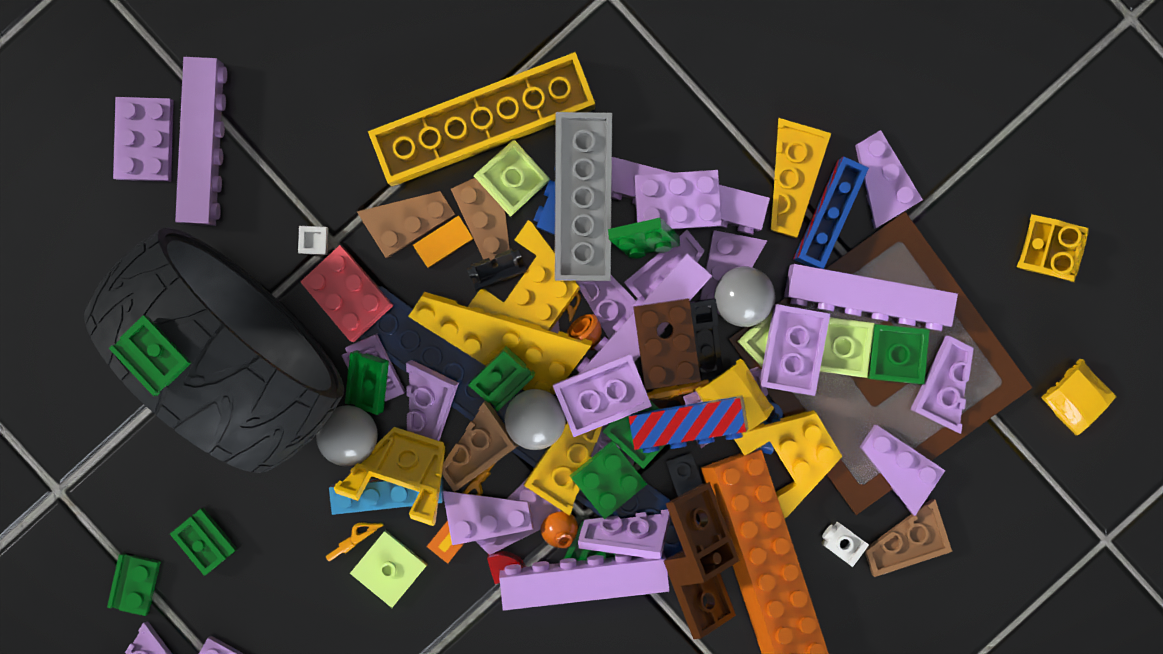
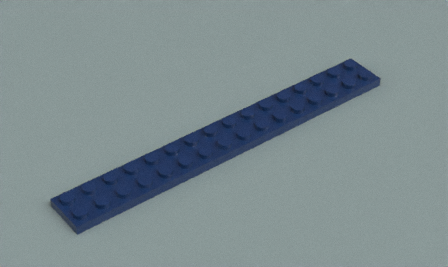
(409, 340)

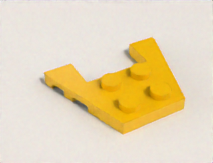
(537, 294)
(802, 447)
(404, 461)

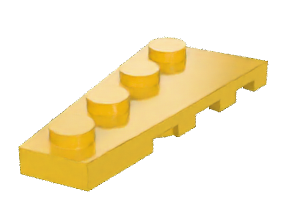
(796, 170)
(552, 473)

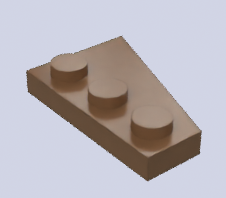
(484, 218)
(405, 221)
(478, 449)
(909, 542)

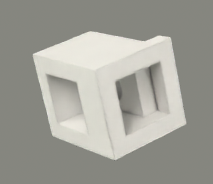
(853, 550)

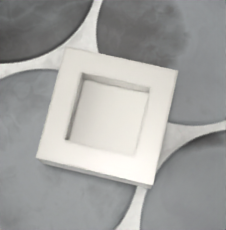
(313, 240)

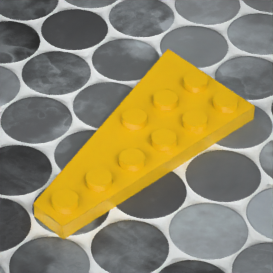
(485, 335)

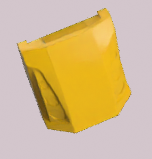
(1053, 248)
(739, 382)
(1079, 397)

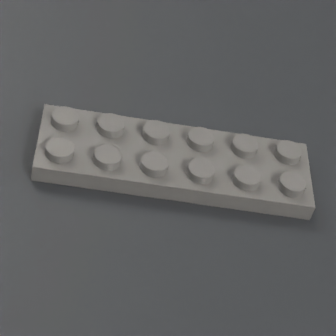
(583, 196)

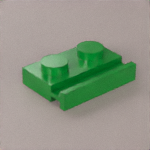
(150, 355)
(501, 378)
(367, 382)
(203, 541)
(133, 584)

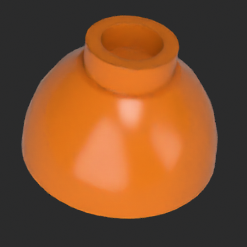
(586, 327)
(559, 529)

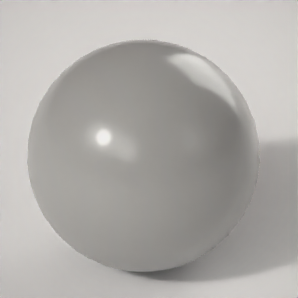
(744, 296)
(535, 419)
(347, 436)

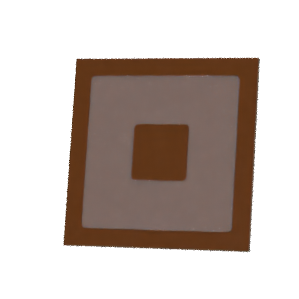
(854, 404)

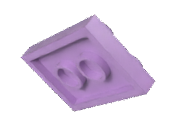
(143, 139)
(679, 198)
(794, 349)
(602, 395)

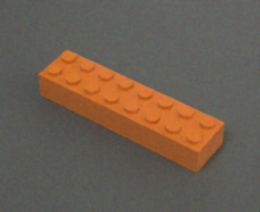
(768, 562)

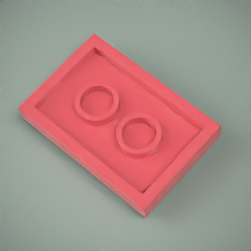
(346, 293)

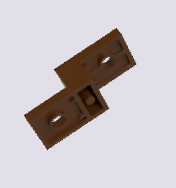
(668, 359)
(704, 556)

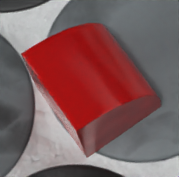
(501, 559)

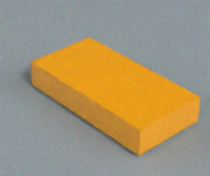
(443, 242)

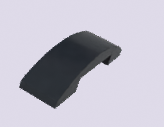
(707, 338)

